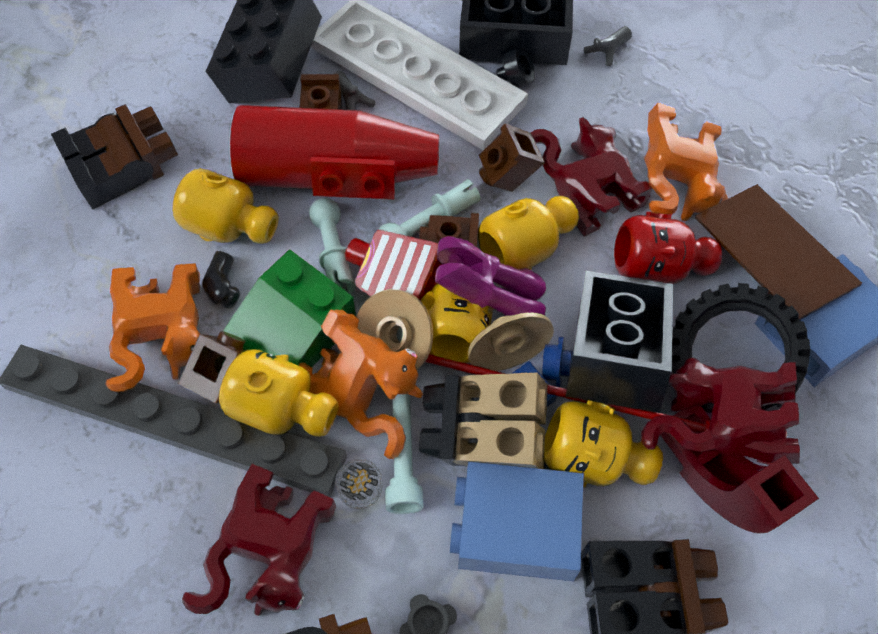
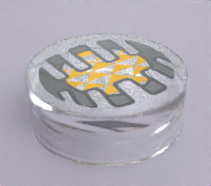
(359, 483)

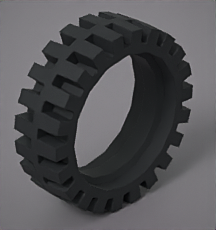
(742, 298)

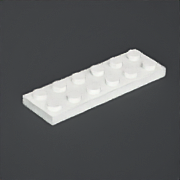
(419, 72)

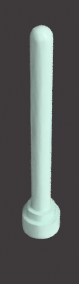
(404, 493)

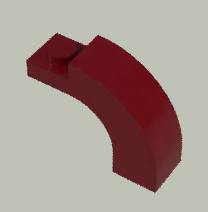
(738, 489)

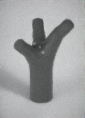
(610, 44)
(352, 94)

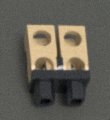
(487, 420)

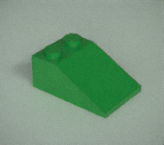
(287, 311)

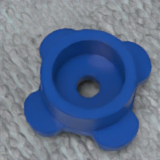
(556, 362)

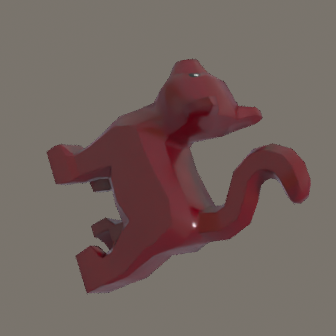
(591, 178)
(737, 419)
(263, 535)

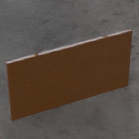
(778, 251)

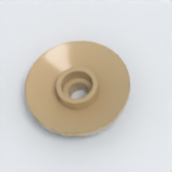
(393, 309)
(510, 341)

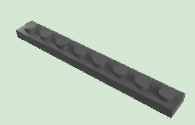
(172, 420)

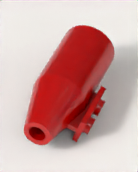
(329, 151)

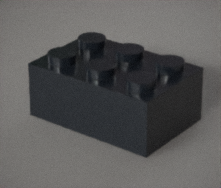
(500, 26)
(263, 49)
(622, 342)

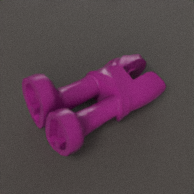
(472, 273)

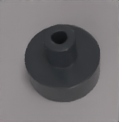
(517, 68)

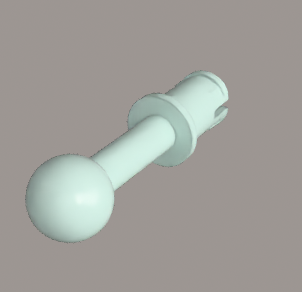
(442, 205)
(325, 215)

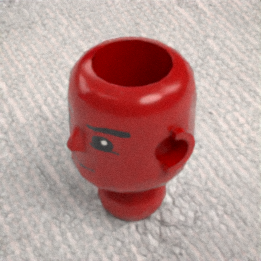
(663, 249)

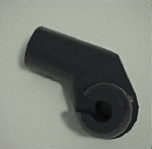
(216, 282)

